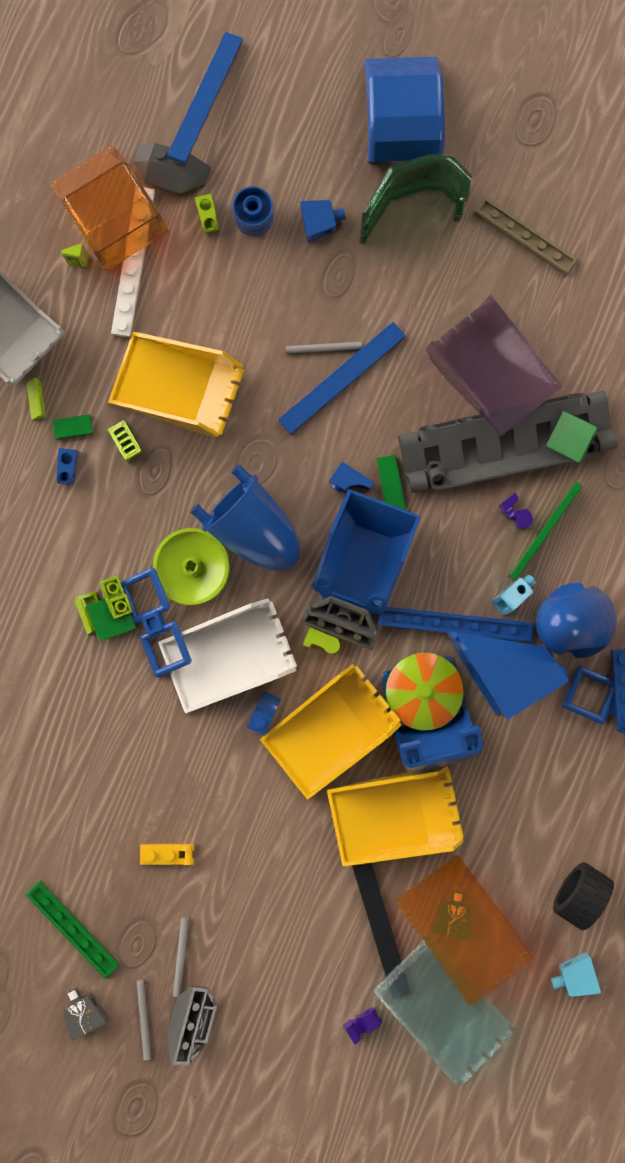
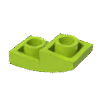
(115, 597)

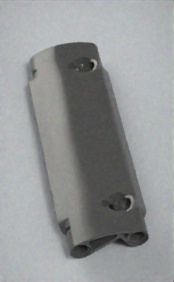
(474, 451)

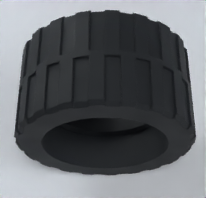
(583, 896)

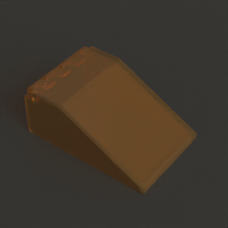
(463, 930)

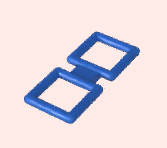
(155, 624)
(609, 704)

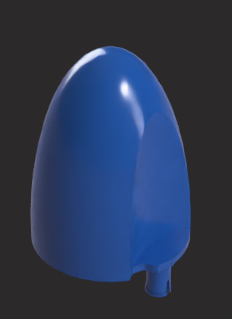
(252, 524)
(576, 620)

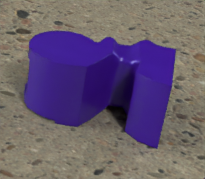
(522, 518)
(363, 1023)

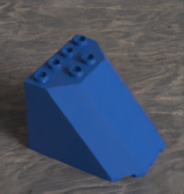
(365, 552)
(509, 671)

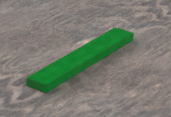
(544, 531)
(72, 929)

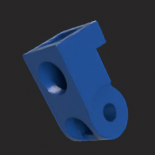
(67, 466)

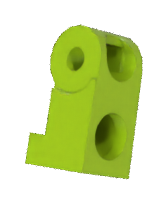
(207, 213)
(321, 639)

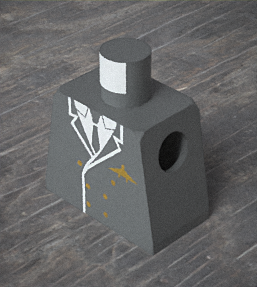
(83, 1014)

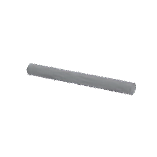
(323, 347)
(180, 956)
(143, 1020)

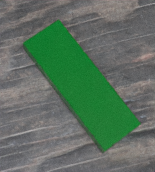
(390, 481)

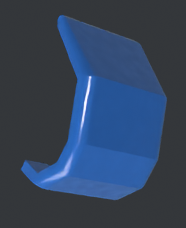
(404, 108)
(438, 747)

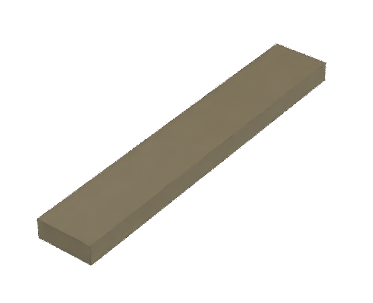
(525, 236)

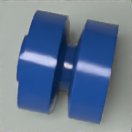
(253, 211)

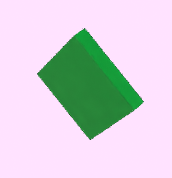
(572, 436)
(105, 624)

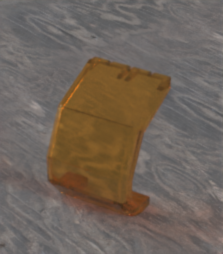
(109, 207)

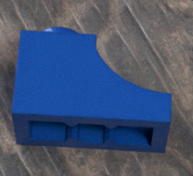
(347, 477)
(264, 713)

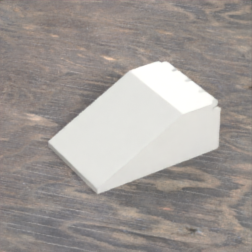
(229, 655)

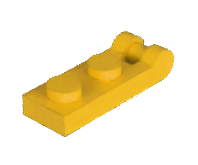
(166, 854)

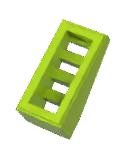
(132, 454)

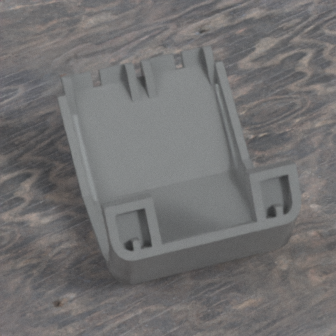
(24, 333)

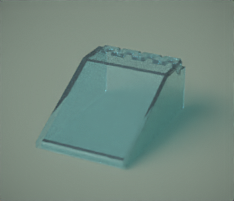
(439, 1018)

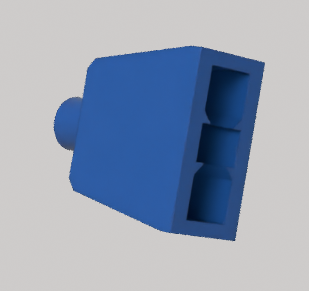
(320, 218)

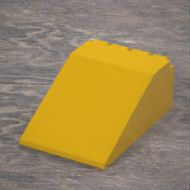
(177, 383)
(331, 731)
(396, 817)

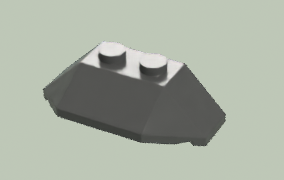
(167, 174)
(342, 621)
(190, 1024)

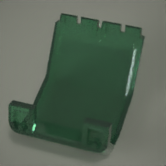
(422, 173)

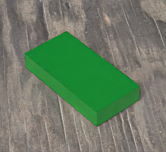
(72, 426)

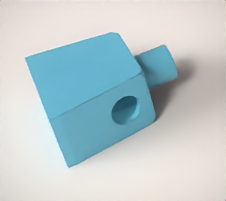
(514, 595)
(577, 977)

